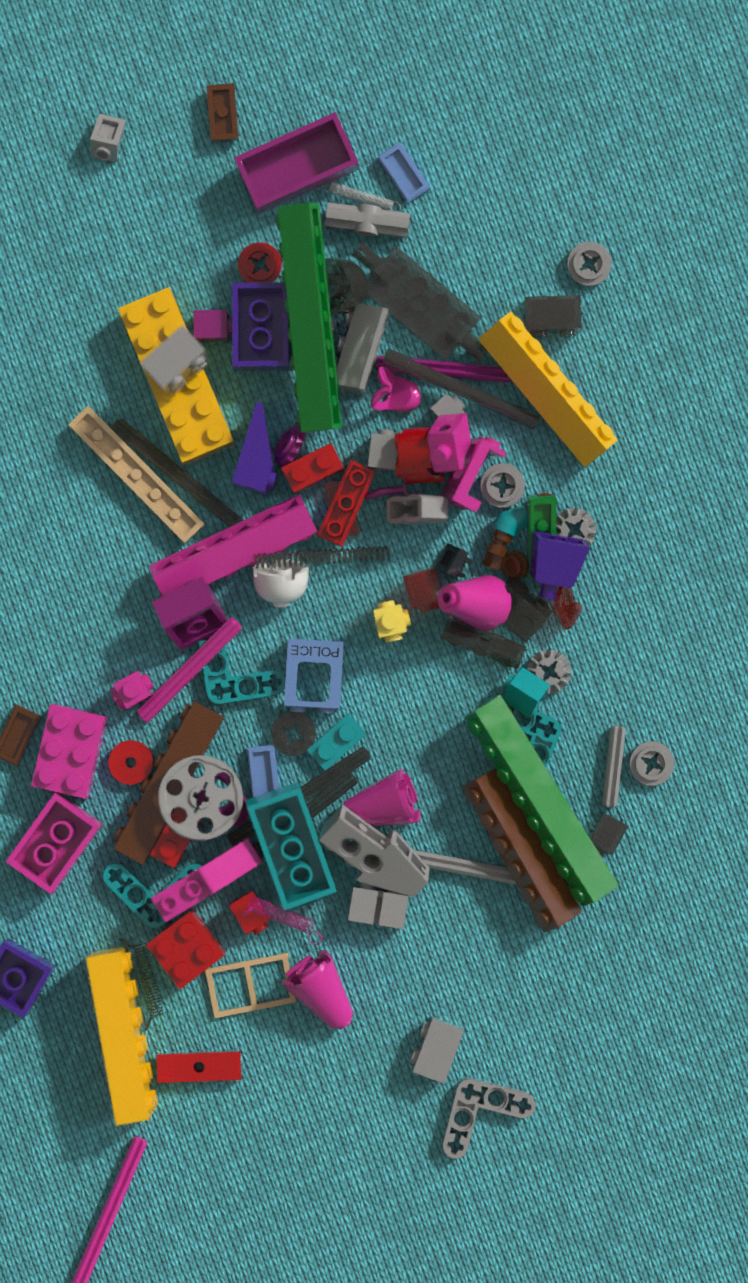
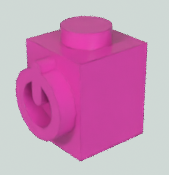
(132, 690)

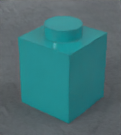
(525, 691)

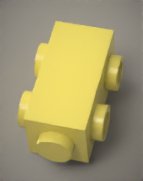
(391, 621)

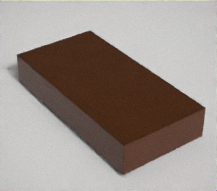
(17, 734)

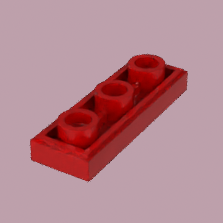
(339, 519)
(181, 1068)

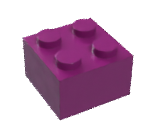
(190, 613)

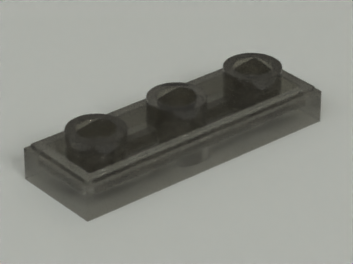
(483, 642)

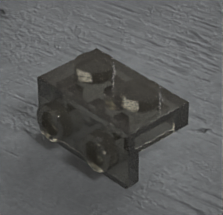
(526, 611)

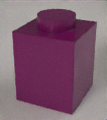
(212, 325)

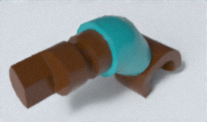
(505, 527)

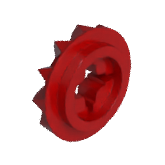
(259, 251)

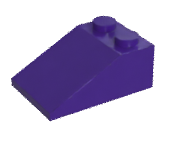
(255, 463)

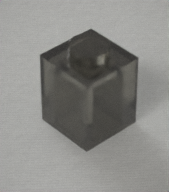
(607, 833)

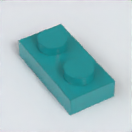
(336, 742)

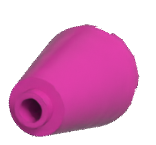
(477, 601)
(387, 801)
(320, 989)

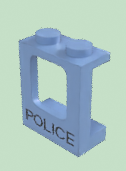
(316, 652)

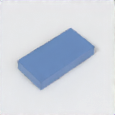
(403, 173)
(262, 769)

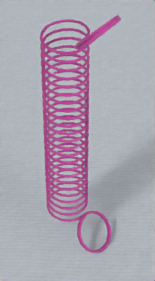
(253, 909)

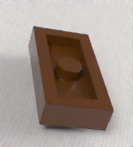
(222, 112)

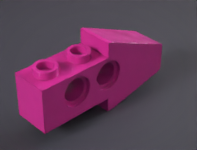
(207, 879)

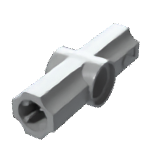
(367, 220)

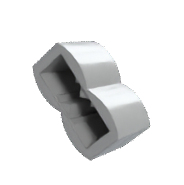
(417, 509)

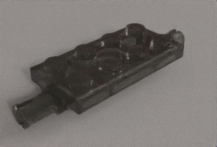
(421, 303)

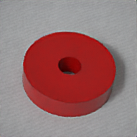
(118, 765)

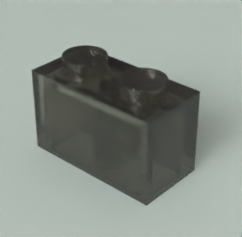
(552, 315)

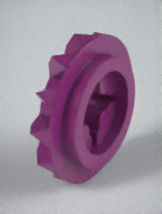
(288, 445)

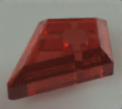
(566, 608)

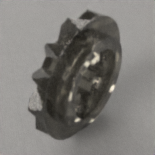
(280, 737)

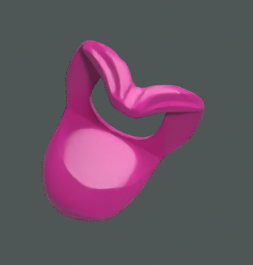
(402, 393)

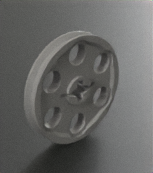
(187, 802)

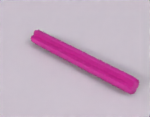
(189, 669)

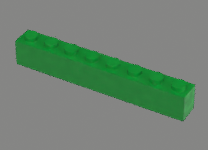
(309, 317)
(541, 801)

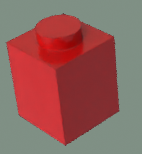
(251, 921)

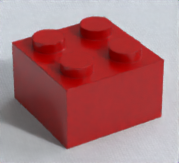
(186, 948)

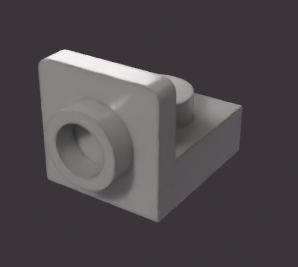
(107, 137)

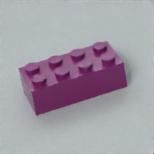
(296, 163)

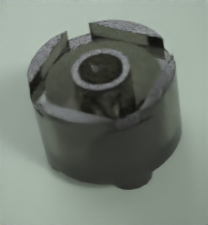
(349, 285)

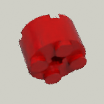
(414, 457)

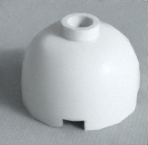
(281, 584)

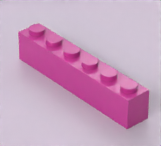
(235, 546)

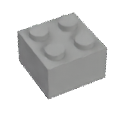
(175, 361)

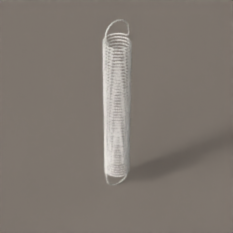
(372, 196)

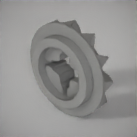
(591, 251)
(494, 475)
(573, 516)
(562, 669)
(664, 759)

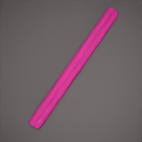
(110, 1210)

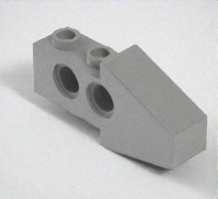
(396, 864)

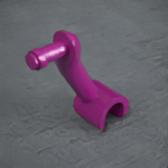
(386, 491)

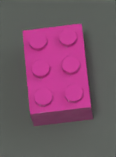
(69, 751)
(54, 842)

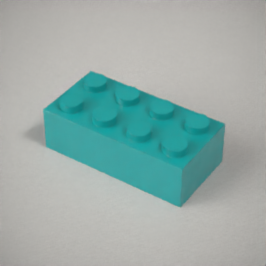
(290, 846)

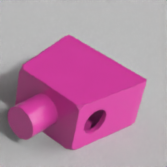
(450, 447)

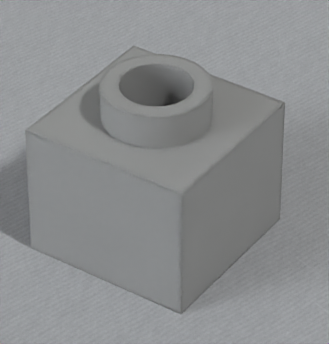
(447, 405)

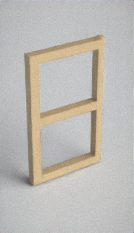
(246, 964)

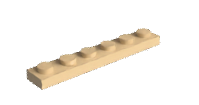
(136, 474)

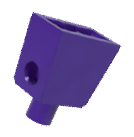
(556, 561)

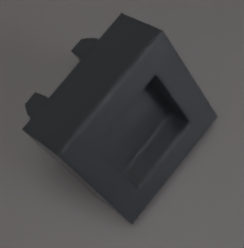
(452, 560)

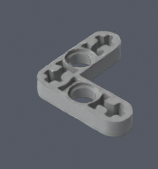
(471, 1106)

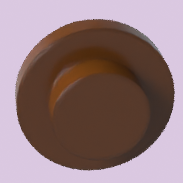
(515, 564)

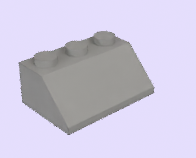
(360, 347)

